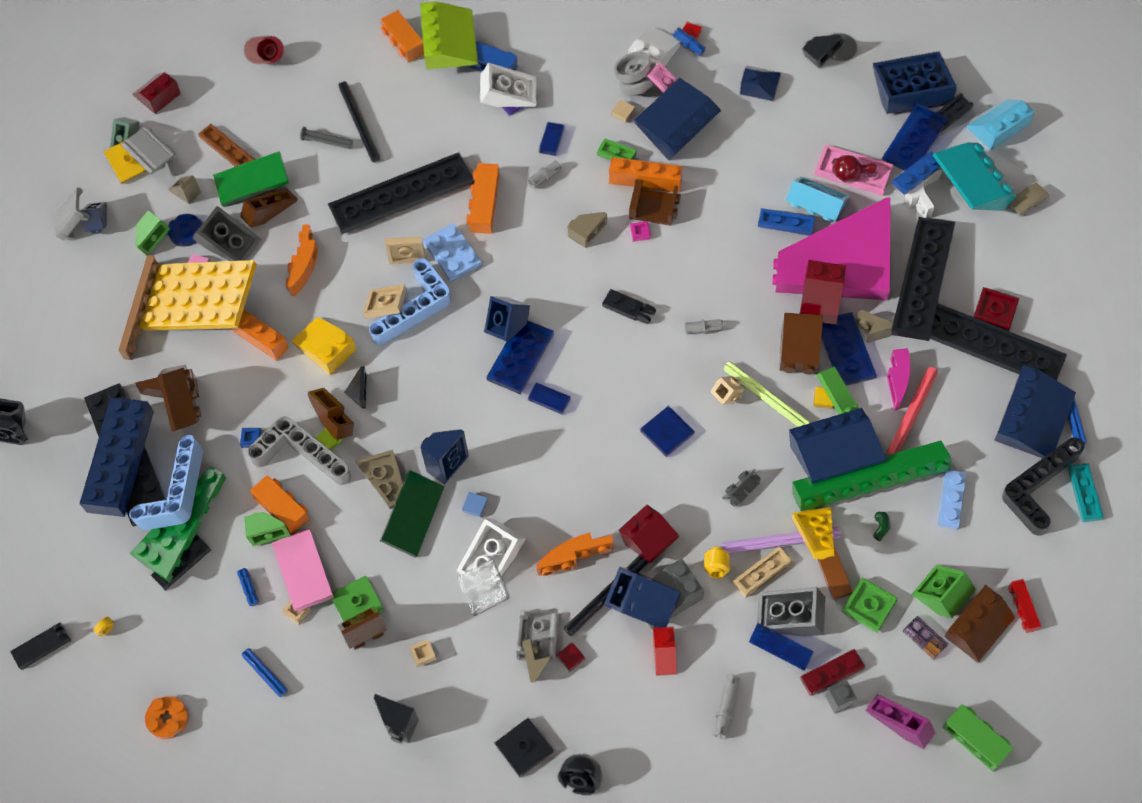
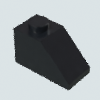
(822, 48)

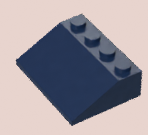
(914, 81)
(676, 117)
(1035, 413)
(836, 445)

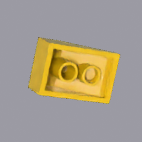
(325, 344)

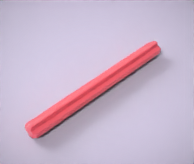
(912, 411)

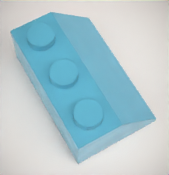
(1002, 122)
(817, 198)

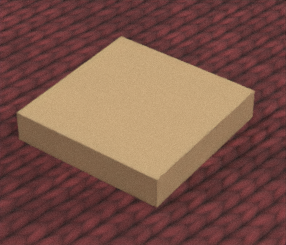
(404, 249)
(385, 301)

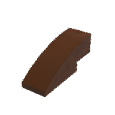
(331, 413)

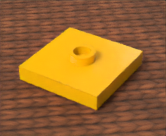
(123, 163)

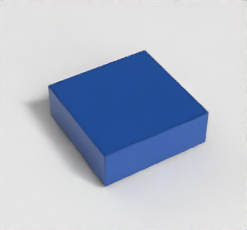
(249, 436)

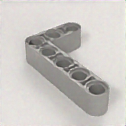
(303, 446)

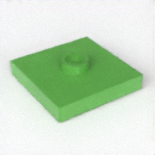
(356, 598)
(869, 605)

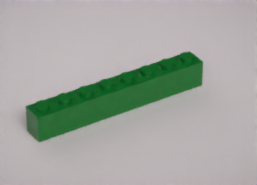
(898, 469)

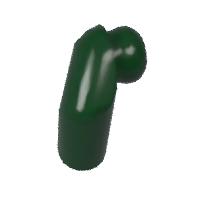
(884, 525)

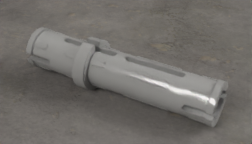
(724, 714)

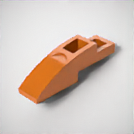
(302, 263)
(565, 555)

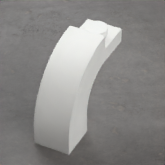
(918, 197)

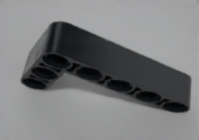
(1038, 479)

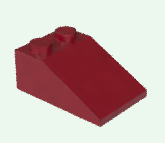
(823, 290)

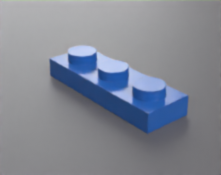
(916, 173)
(786, 222)

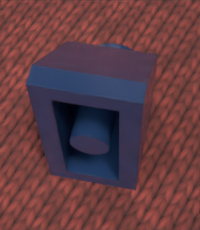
(97, 218)

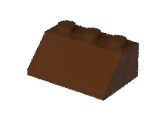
(179, 397)
(980, 624)

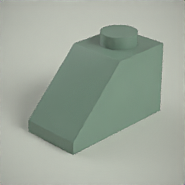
(123, 129)

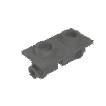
(746, 481)

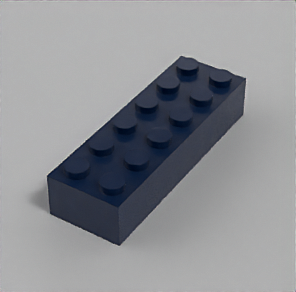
(117, 457)

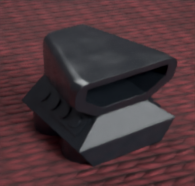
(12, 422)

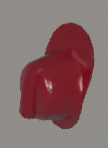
(263, 49)

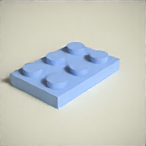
(452, 252)

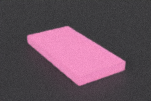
(870, 182)
(302, 570)

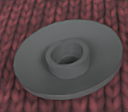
(847, 50)

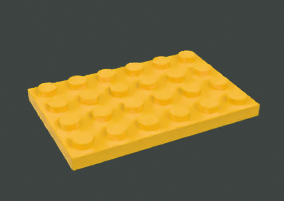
(198, 295)

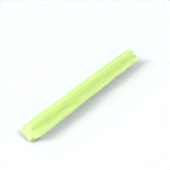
(766, 395)

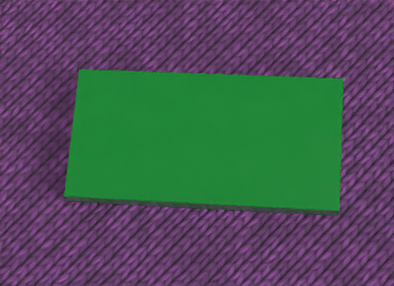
(251, 179)

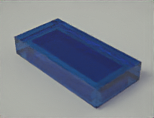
(551, 138)
(549, 398)

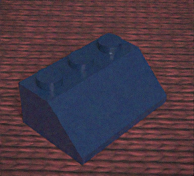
(444, 453)

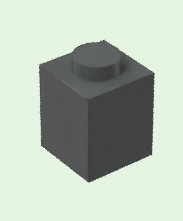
(840, 696)

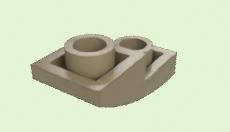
(1027, 198)

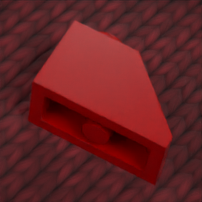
(664, 651)

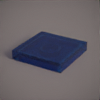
(667, 431)

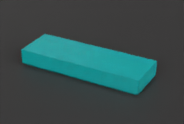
(1085, 492)

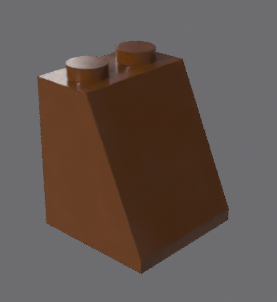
(800, 343)

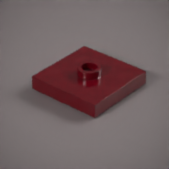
(996, 308)

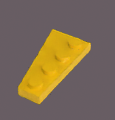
(816, 531)

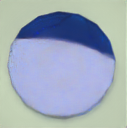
(183, 229)

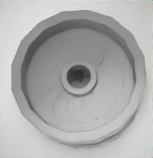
(633, 71)

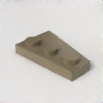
(383, 475)

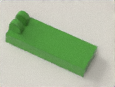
(837, 391)

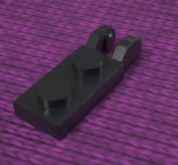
(628, 306)

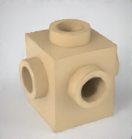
(728, 390)

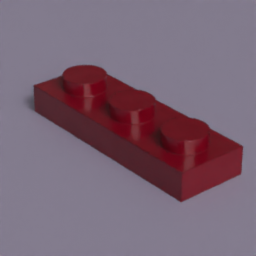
(832, 672)

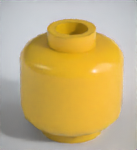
(717, 562)

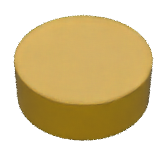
(104, 626)

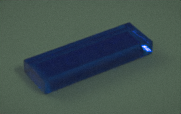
(781, 646)

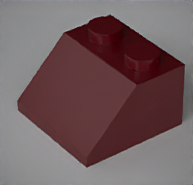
(158, 92)
(648, 533)

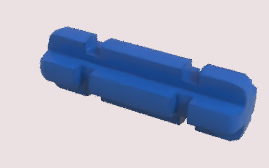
(248, 587)

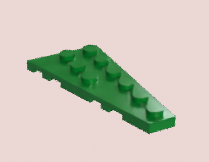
(164, 546)

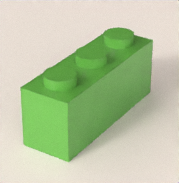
(977, 737)

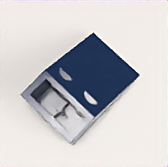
(642, 597)

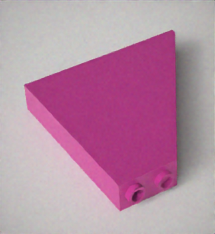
(855, 241)

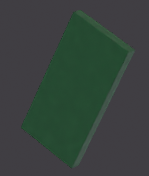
(412, 513)

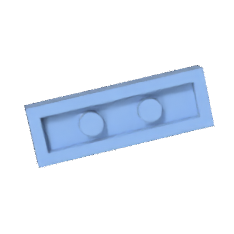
(951, 499)

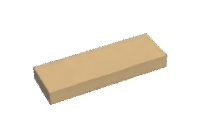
(762, 571)

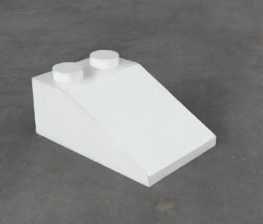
(657, 44)
(507, 87)
(492, 542)

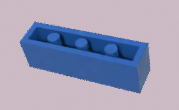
(493, 55)

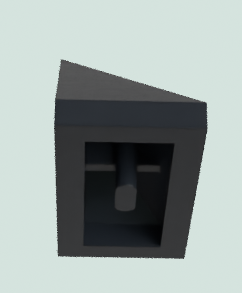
(358, 388)

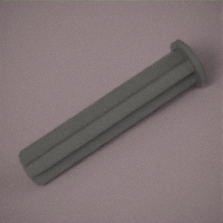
(325, 138)

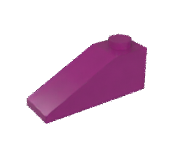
(902, 721)

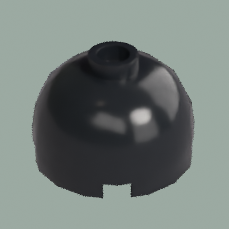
(580, 773)

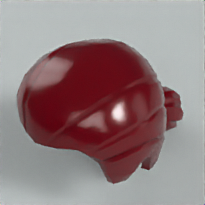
(850, 169)

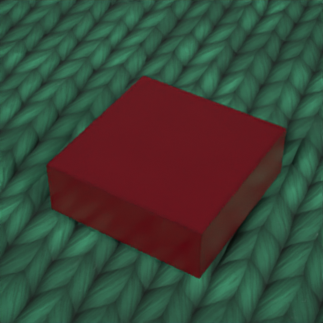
(570, 656)

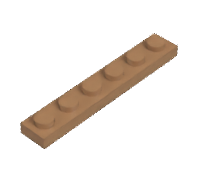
(142, 295)

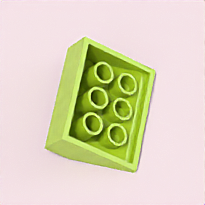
(447, 35)

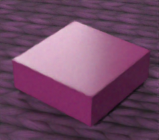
(640, 231)

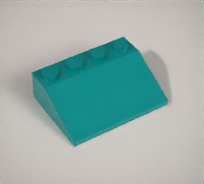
(976, 177)

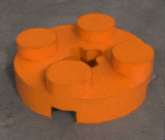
(173, 726)

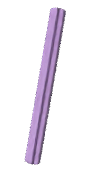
(768, 541)

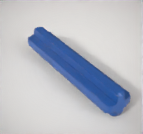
(1075, 422)
(264, 672)

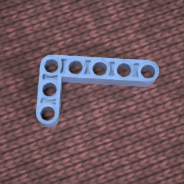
(414, 306)
(181, 492)

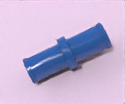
(689, 41)

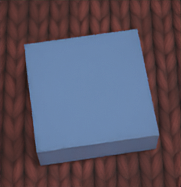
(474, 504)

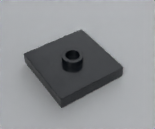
(523, 747)

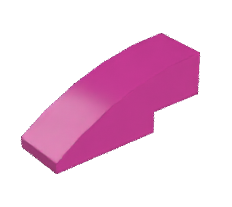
(898, 375)

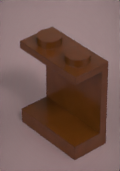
(653, 205)

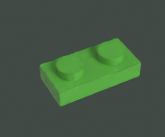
(613, 149)

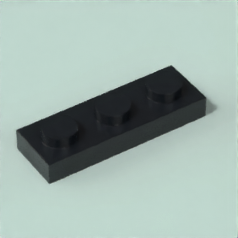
(189, 558)

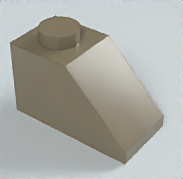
(586, 227)

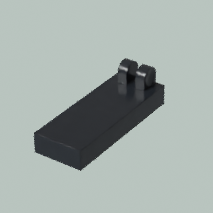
(955, 109)
(40, 646)

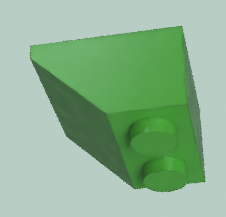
(945, 590)

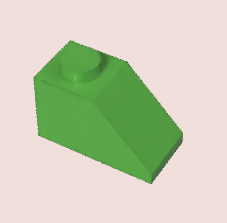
(149, 232)
(264, 528)

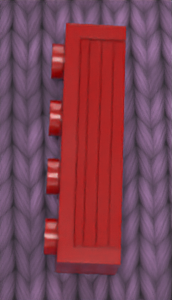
(1024, 605)

